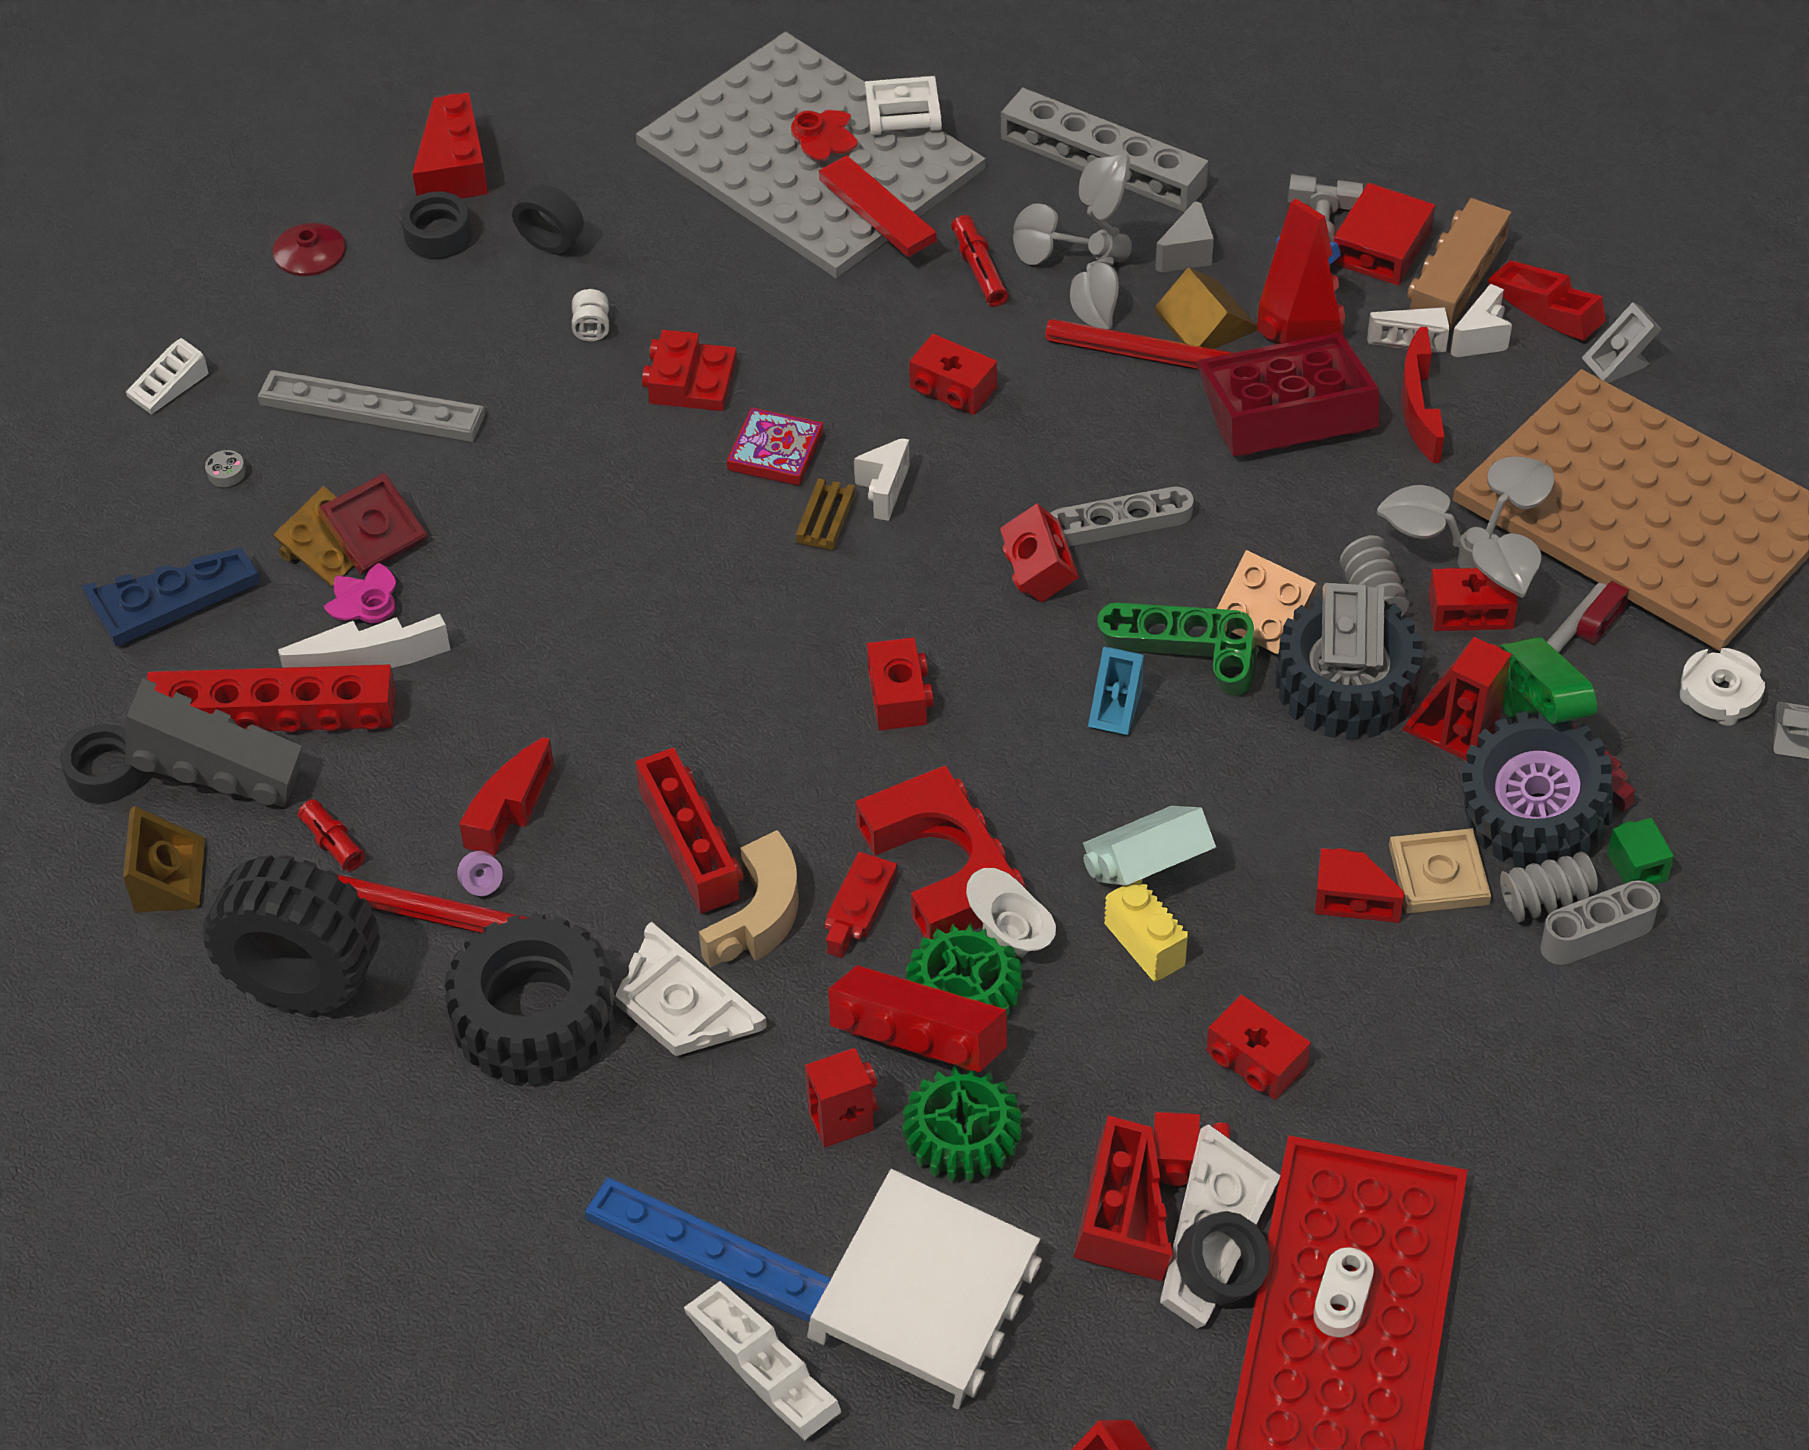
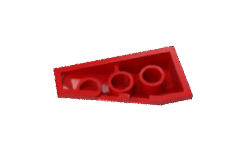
(1299, 287)

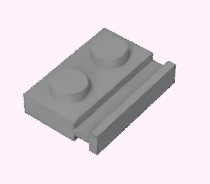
(1352, 625)

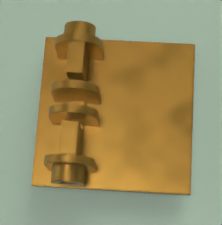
(311, 541)

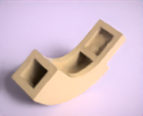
(770, 914)

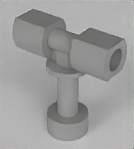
(1324, 198)

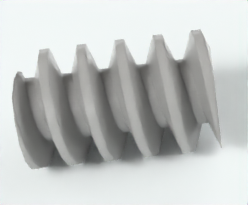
(1370, 564)
(1548, 884)

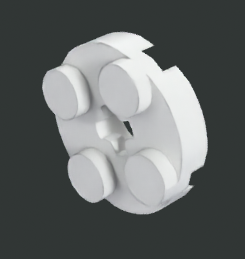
(1719, 703)

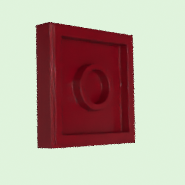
(372, 523)

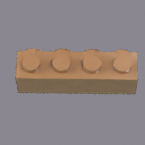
(1461, 259)

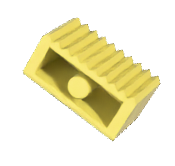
(1146, 930)

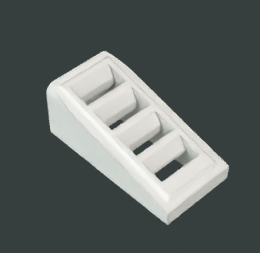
(1411, 321)
(189, 369)

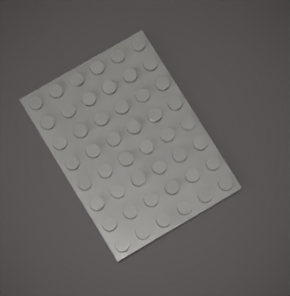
(741, 150)

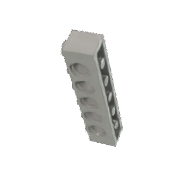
(1079, 138)

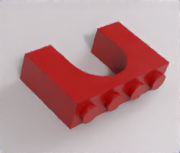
(935, 808)

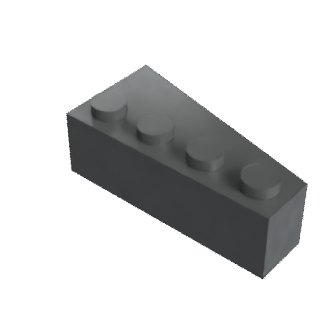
(208, 748)

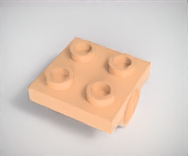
(1267, 596)

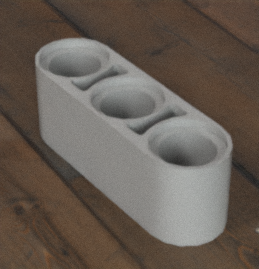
(1622, 913)

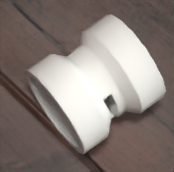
(590, 315)

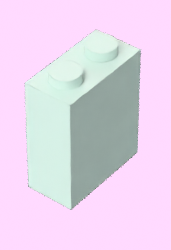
(1148, 845)

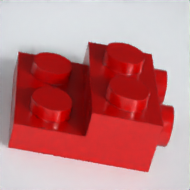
(688, 372)

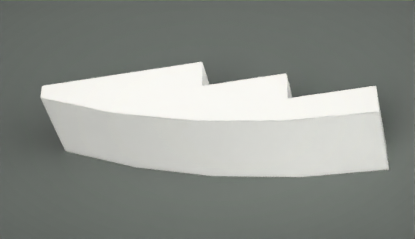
(373, 646)
(762, 1360)

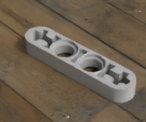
(1121, 521)

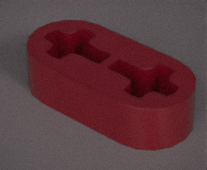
(1602, 612)

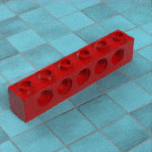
(290, 696)

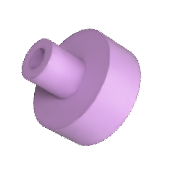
(479, 873)

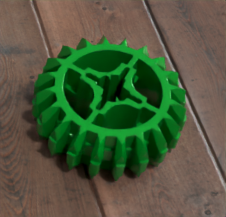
(970, 964)
(938, 1137)

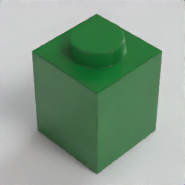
(1640, 852)

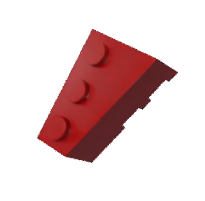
(450, 150)
(1123, 1204)

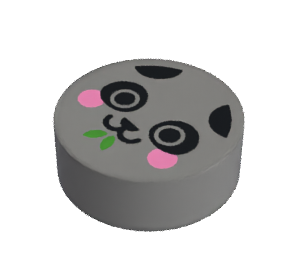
(225, 468)

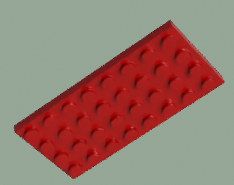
(1379, 1381)

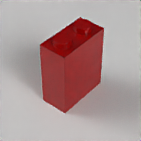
(1383, 233)

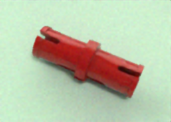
(331, 835)

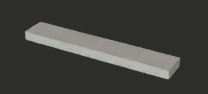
(371, 405)

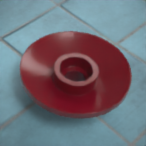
(309, 249)

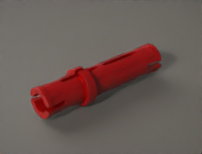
(992, 287)

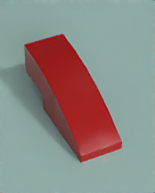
(1550, 299)
(507, 798)

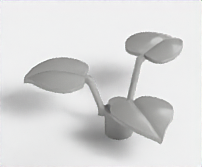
(1095, 291)
(1507, 560)

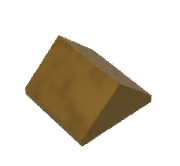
(1203, 312)
(162, 864)

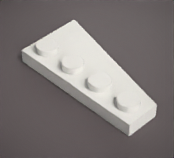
(1219, 1181)

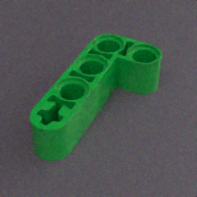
(1176, 640)
(1545, 683)

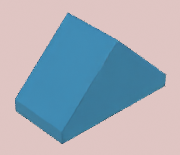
(1117, 690)

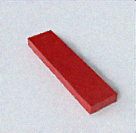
(877, 206)

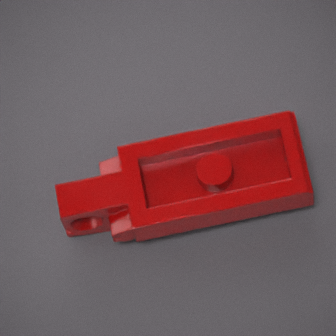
(858, 901)

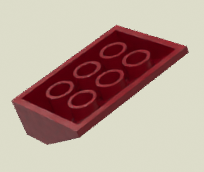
(1289, 394)

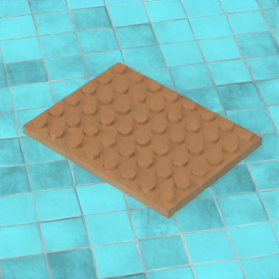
(1653, 509)

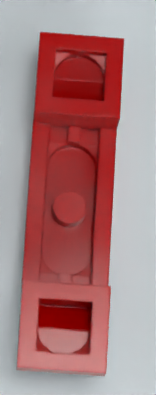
(1423, 424)

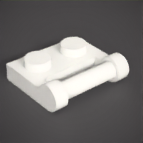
(902, 96)

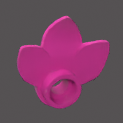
(364, 599)

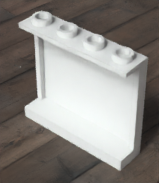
(927, 1285)

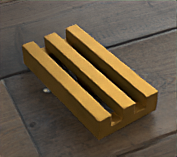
(832, 492)

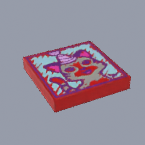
(775, 446)

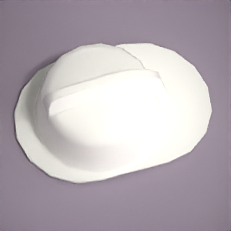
(1009, 911)

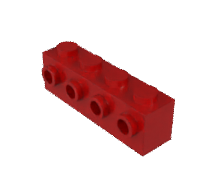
(688, 830)
(918, 1018)

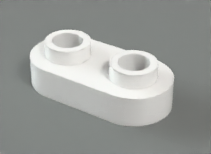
(1344, 1289)

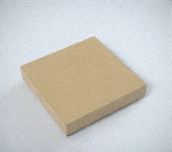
(1439, 870)

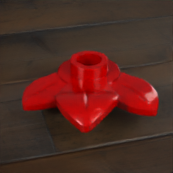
(823, 133)

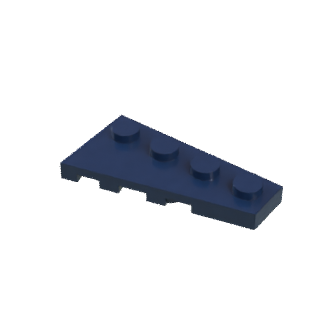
(151, 601)

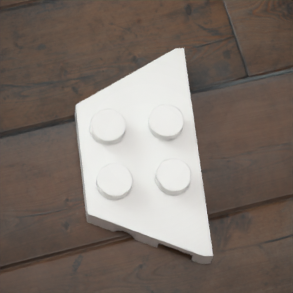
(682, 998)

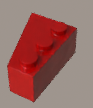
(1463, 700)

